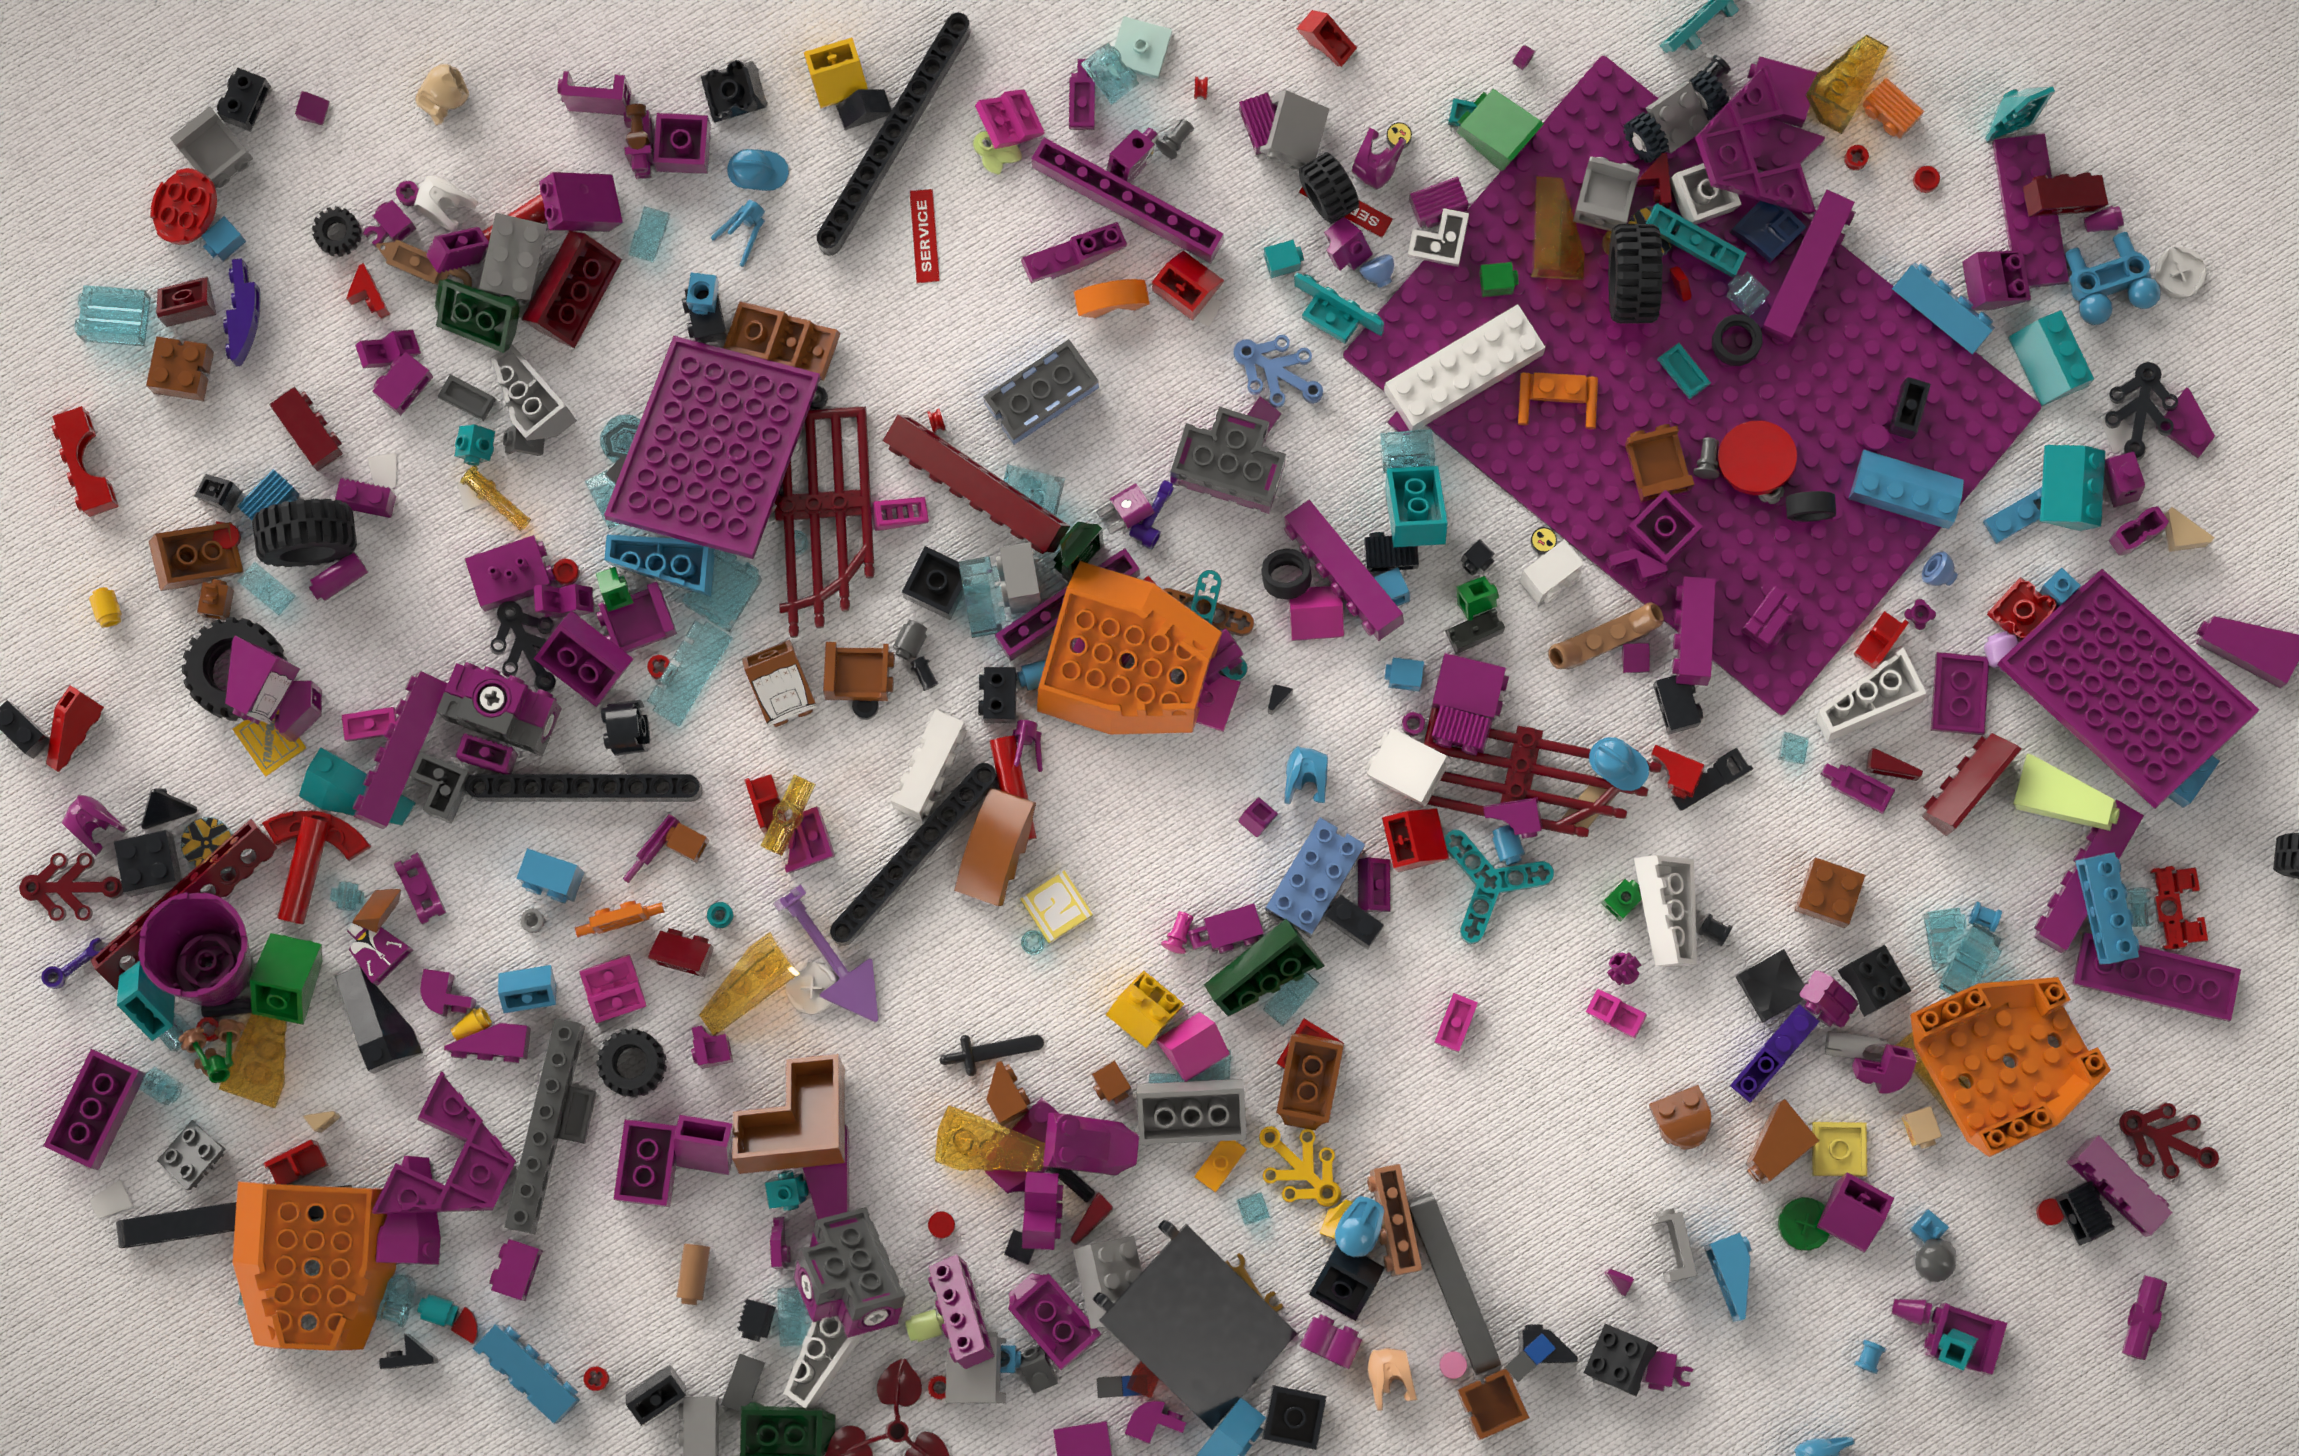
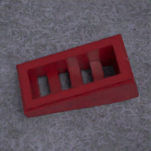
(1887, 765)
(1096, 1213)

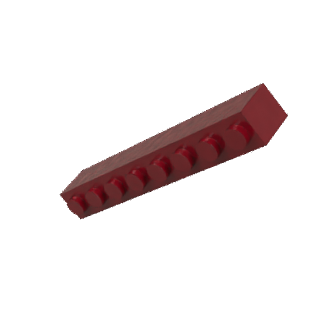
(976, 484)

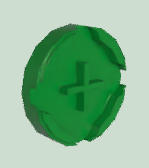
(1799, 1224)

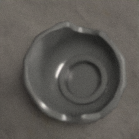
(1936, 1260)

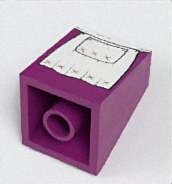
(257, 681)

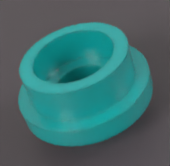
(716, 907)

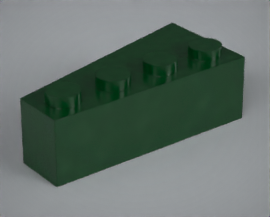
(1263, 969)

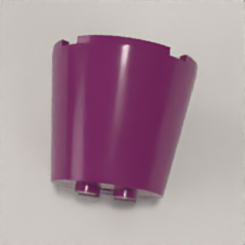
(188, 934)

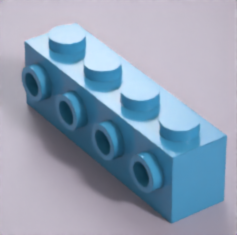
(1943, 307)
(2107, 908)

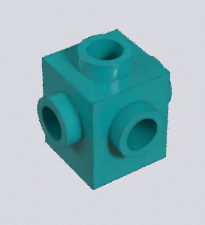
(474, 444)
(786, 1190)

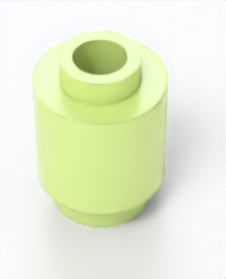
(924, 1326)

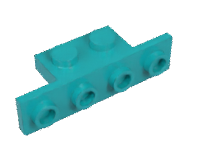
(1333, 313)

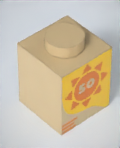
(1922, 1127)

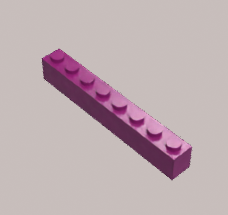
(1127, 200)

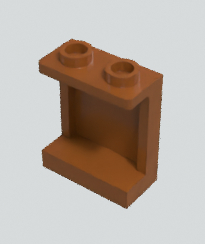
(1658, 462)
(857, 673)

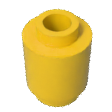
(105, 607)

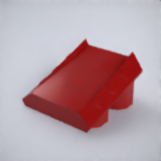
(2021, 609)

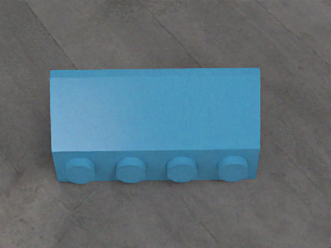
(1907, 489)

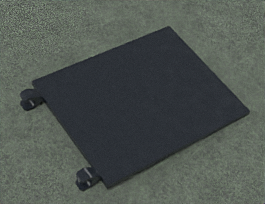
(1197, 1325)

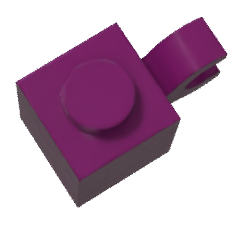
(391, 223)
(1662, 1370)

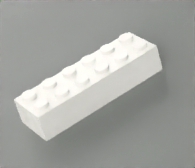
(1464, 368)

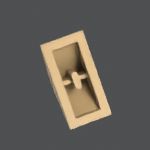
(2183, 533)

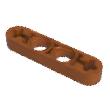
(1205, 608)

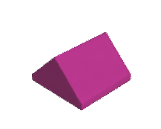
(1316, 615)
(1193, 1046)

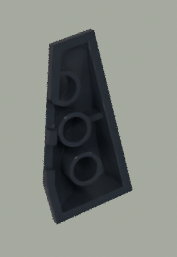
(376, 1024)

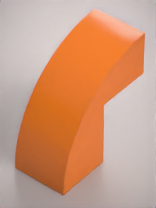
(1111, 295)

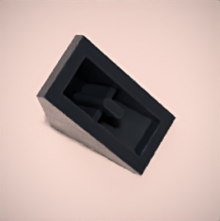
(863, 107)
(218, 492)

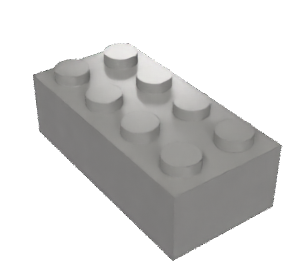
(1191, 1111)

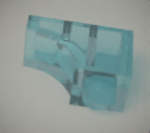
(1941, 929)

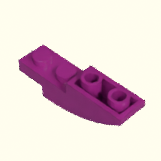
(1075, 253)

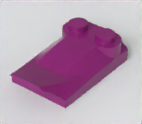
(1032, 1125)
(1089, 1145)
(1052, 1318)

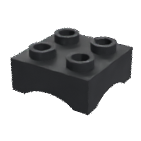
(1875, 980)
(1772, 985)
(1620, 1359)

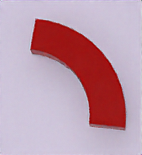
(340, 833)

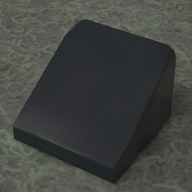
(1278, 697)
(1015, 1250)

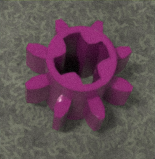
(1624, 968)

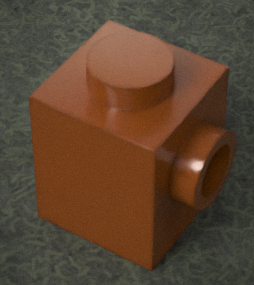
(686, 842)
(1111, 1084)

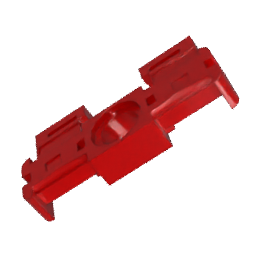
(2174, 930)

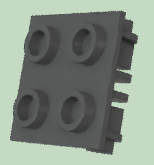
(191, 1155)

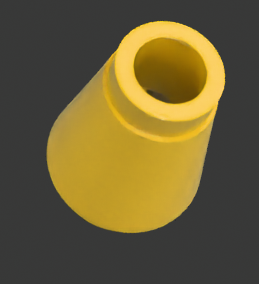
(472, 1023)

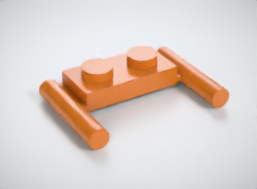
(1558, 389)

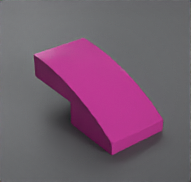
(1616, 1013)

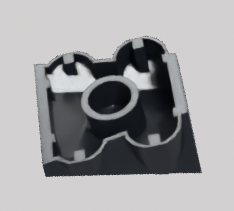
(733, 90)

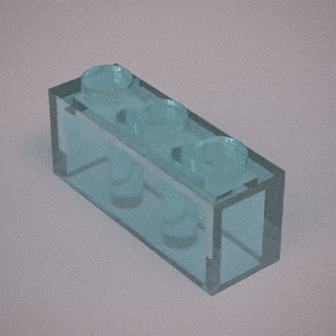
(982, 596)

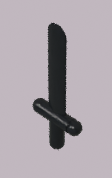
(970, 1054)

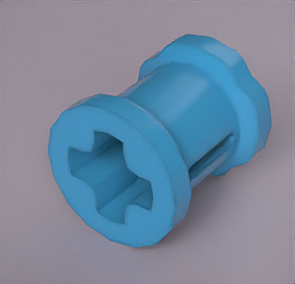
(1985, 916)
(1870, 1356)

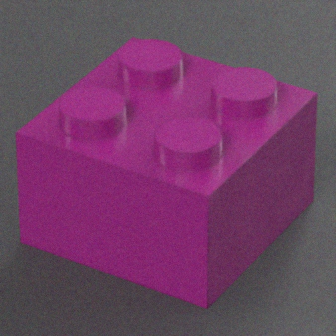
(682, 143)
(1664, 528)

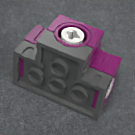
(1230, 461)
(499, 707)
(849, 1275)

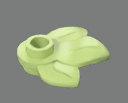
(994, 158)

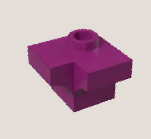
(1347, 245)
(710, 1049)

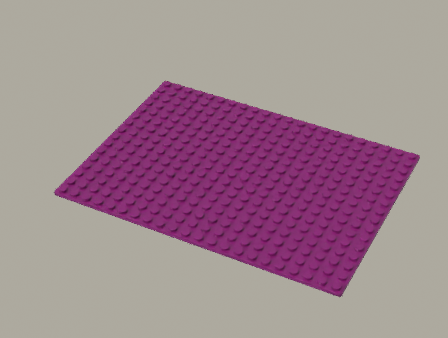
(1817, 388)

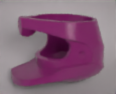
(1376, 169)
(86, 815)

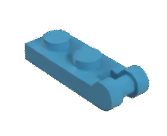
(2014, 517)

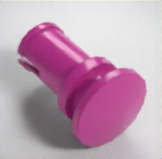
(1178, 935)

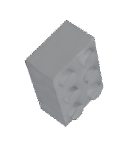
(512, 257)
(1018, 578)
(1106, 1269)

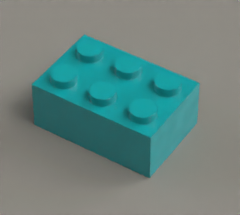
(1416, 506)

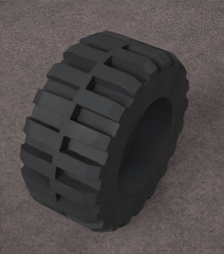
(1635, 273)
(304, 532)
(206, 651)

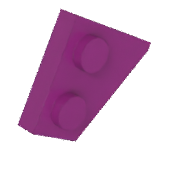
(2190, 425)

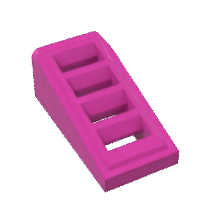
(890, 523)

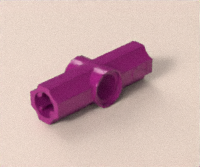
(2144, 1317)

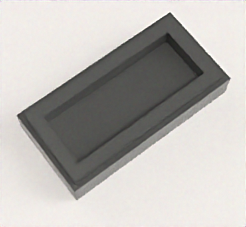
(466, 397)
(577, 1115)
(743, 1382)

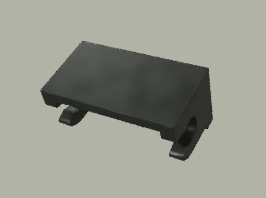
(1475, 631)

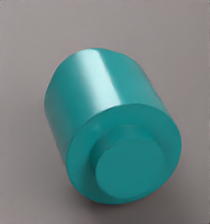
(438, 1310)

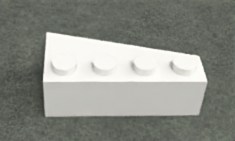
(1873, 698)
(929, 765)
(1669, 908)
(819, 1361)

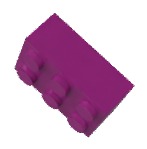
(583, 658)
(646, 1164)

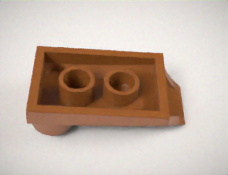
(1309, 1081)

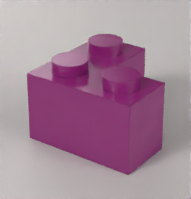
(1042, 1211)

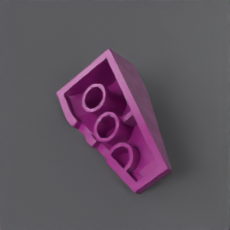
(410, 1236)

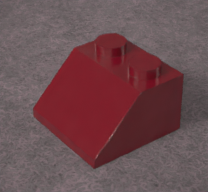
(681, 952)

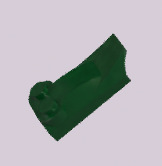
(477, 314)
(1078, 545)
(785, 1430)

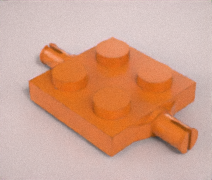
(628, 914)

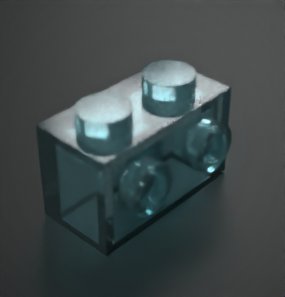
(1110, 73)
(1407, 449)

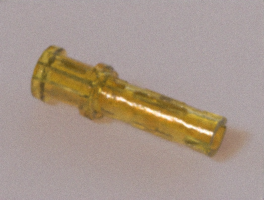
(486, 488)

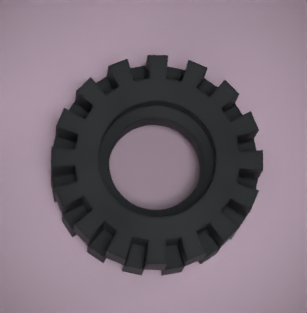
(336, 246)

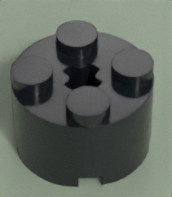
(626, 728)

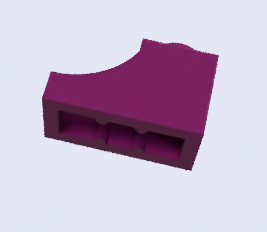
(1521, 815)

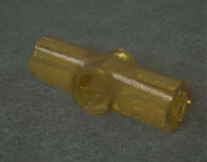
(781, 831)

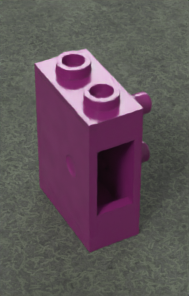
(580, 202)
(509, 572)

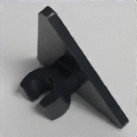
(164, 808)

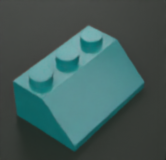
(2051, 358)
(2072, 486)

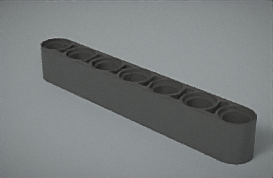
(1453, 1283)

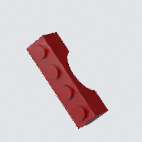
(75, 432)

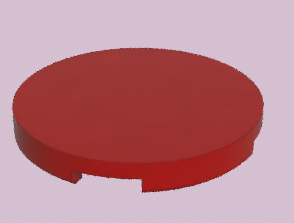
(184, 206)
(1757, 457)

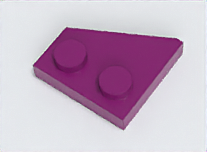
(809, 842)
(779, 1250)

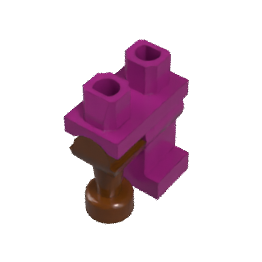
(639, 140)

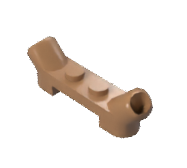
(1606, 637)

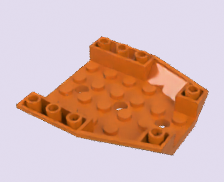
(1115, 618)
(2012, 1019)
(270, 1258)

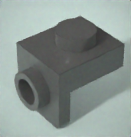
(515, 442)
(1037, 1369)

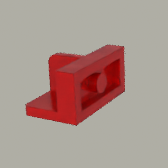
(1880, 639)
(764, 799)
(297, 1163)

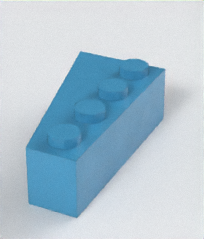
(664, 560)
(528, 1372)

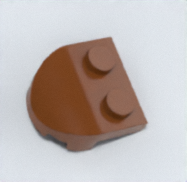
(1683, 1118)

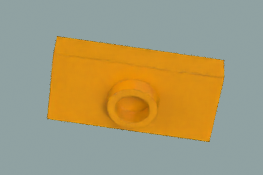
(1220, 1164)

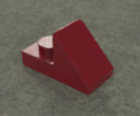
(1658, 176)

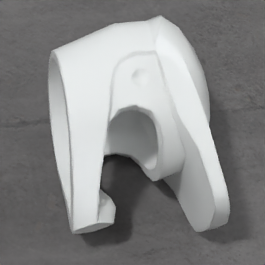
(437, 196)

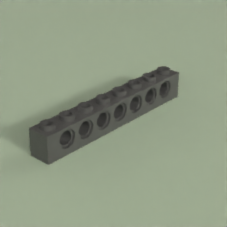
(544, 1126)

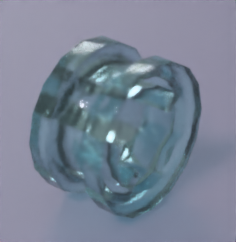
(805, 543)
(1041, 942)

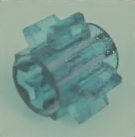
(347, 896)

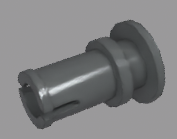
(1172, 141)
(1707, 463)

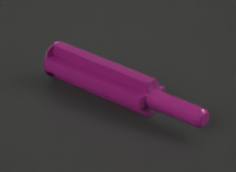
(652, 846)

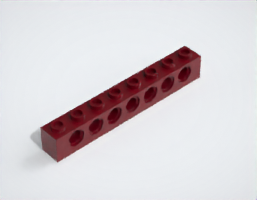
(207, 872)

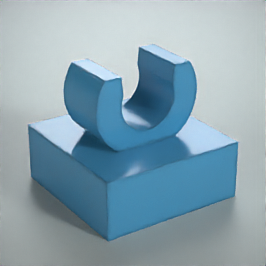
(1929, 1227)

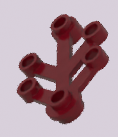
(66, 887)
(2164, 1139)

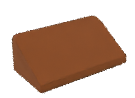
(377, 909)

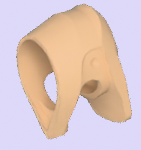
(1385, 1367)

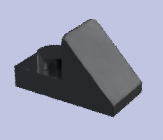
(415, 1355)

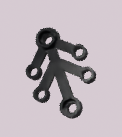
(2142, 406)
(523, 641)

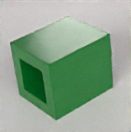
(1498, 279)

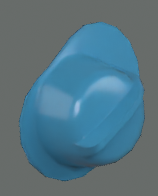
(758, 170)
(1619, 763)

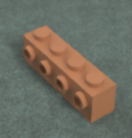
(1397, 1226)

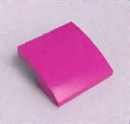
(1009, 119)
(612, 988)

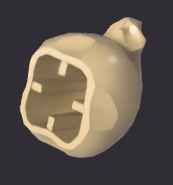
(442, 91)

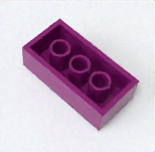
(94, 1109)

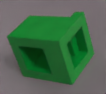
(613, 589)
(1476, 597)
(1616, 905)

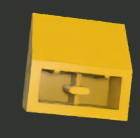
(835, 71)
(1144, 1009)

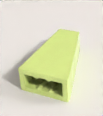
(2060, 796)

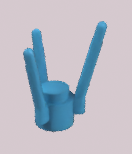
(748, 214)

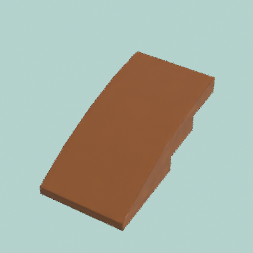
(781, 338)
(995, 846)

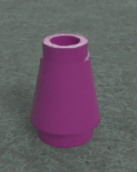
(2104, 220)
(1913, 1310)

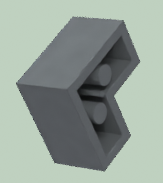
(446, 782)

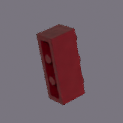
(2065, 194)
(307, 428)

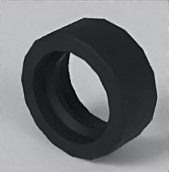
(1745, 322)
(1811, 506)
(1291, 589)

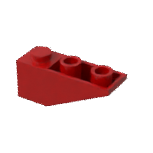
(70, 723)

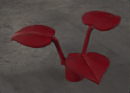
(896, 1386)

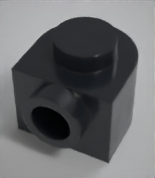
(1477, 558)

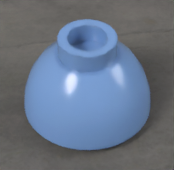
(1379, 270)
(1939, 570)

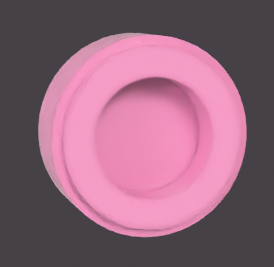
(1453, 1365)

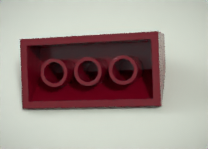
(572, 288)
(1970, 783)

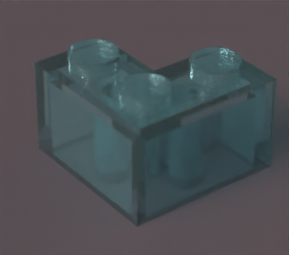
(1037, 485)

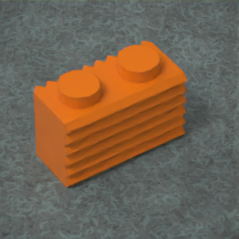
(1892, 108)

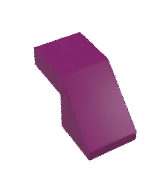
(383, 351)
(1646, 567)

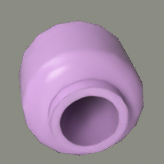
(1998, 646)

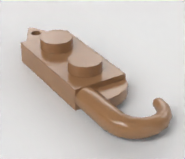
(417, 264)

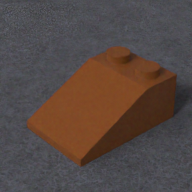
(187, 558)

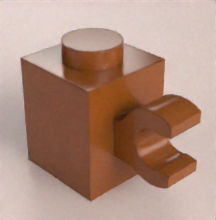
(215, 600)

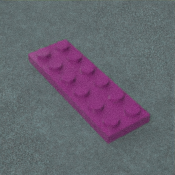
(2038, 236)
(2161, 980)

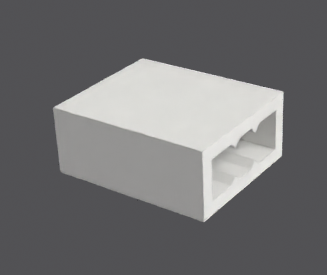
(1407, 767)

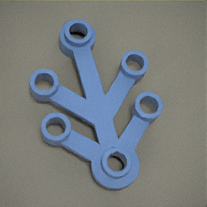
(1274, 368)

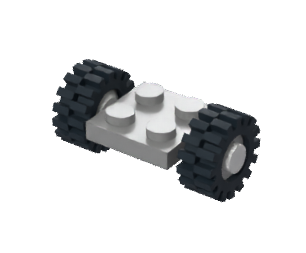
(1676, 117)

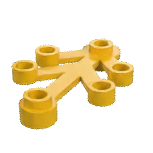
(1303, 1170)

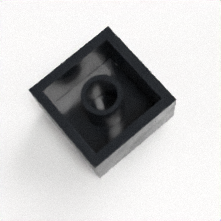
(935, 583)
(148, 863)
(1294, 1417)

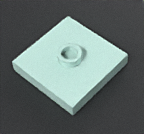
(1143, 46)

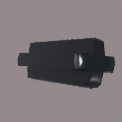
(234, 1007)
(1075, 1183)

